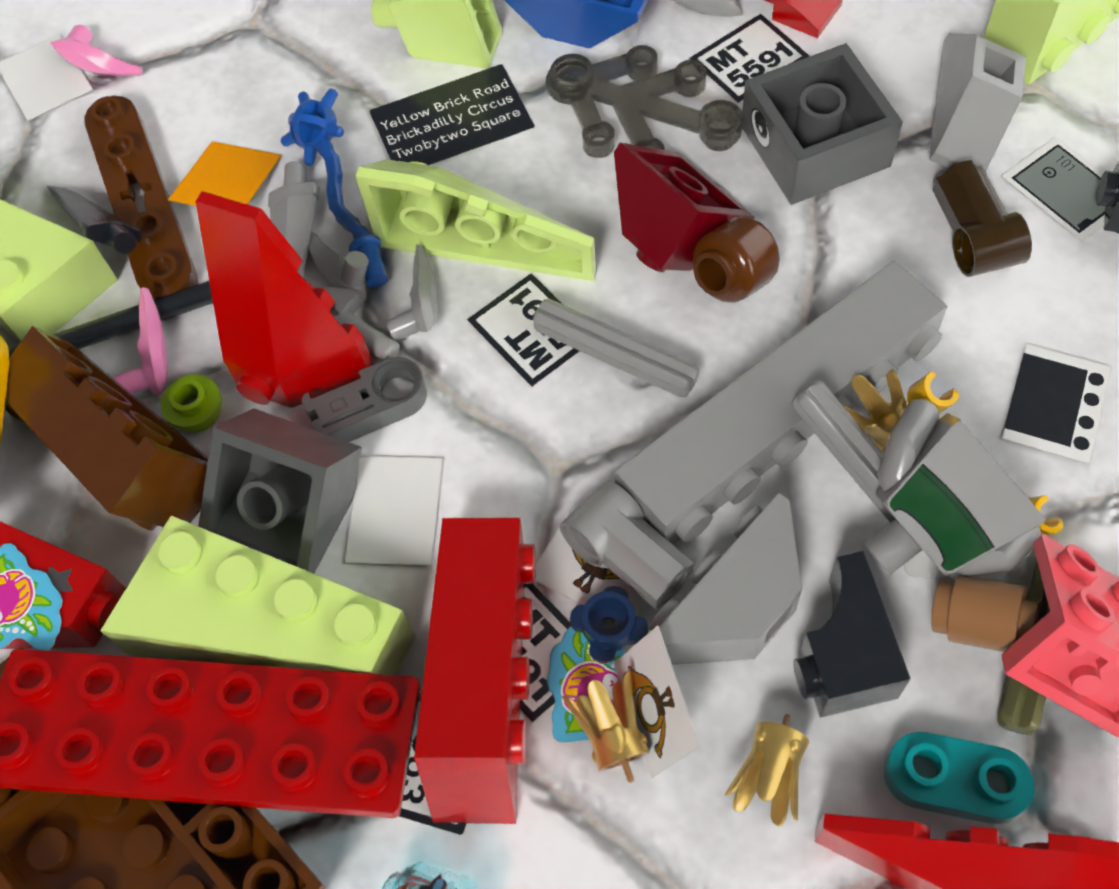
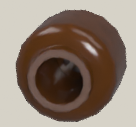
(735, 259)

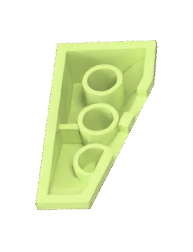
(467, 222)

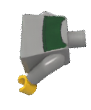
(951, 495)

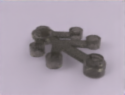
(578, 83)

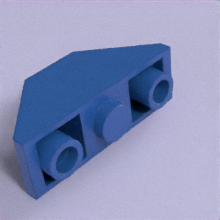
(579, 21)

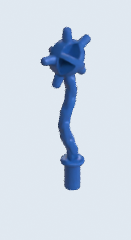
(312, 129)

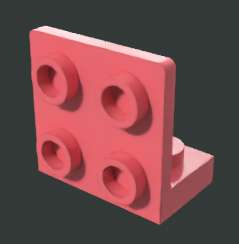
(1076, 645)

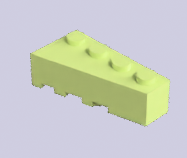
(45, 272)
(239, 606)

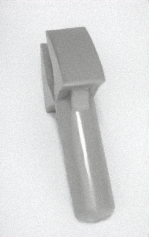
(345, 305)

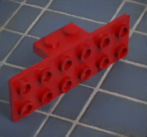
(206, 732)

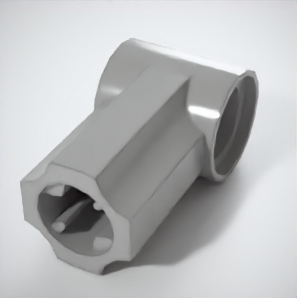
(614, 532)

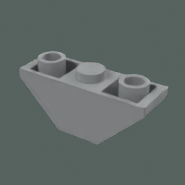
(975, 99)
(739, 595)

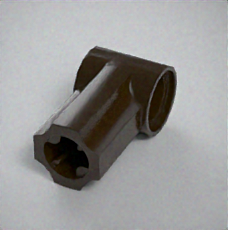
(982, 230)

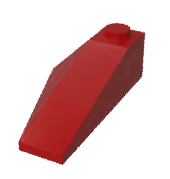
(269, 318)
(969, 857)

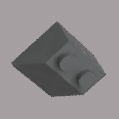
(278, 486)

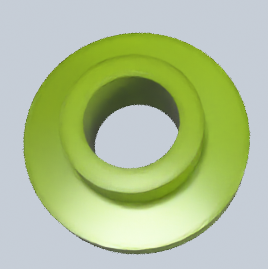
(197, 415)

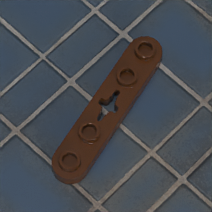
(127, 158)

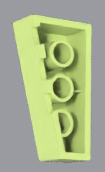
(1048, 29)

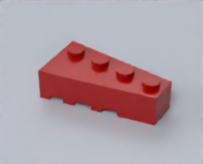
(476, 672)

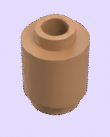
(983, 612)

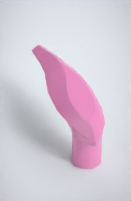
(92, 59)
(151, 349)

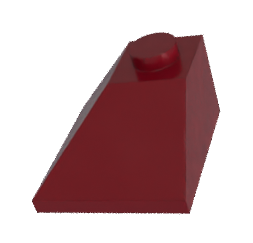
(667, 205)

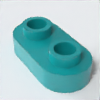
(960, 778)

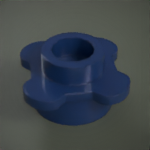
(613, 605)

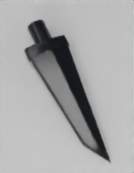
(97, 222)

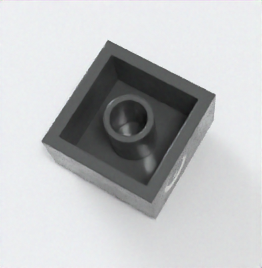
(820, 123)

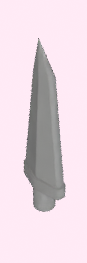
(294, 209)

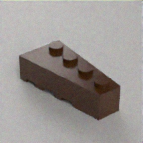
(104, 433)

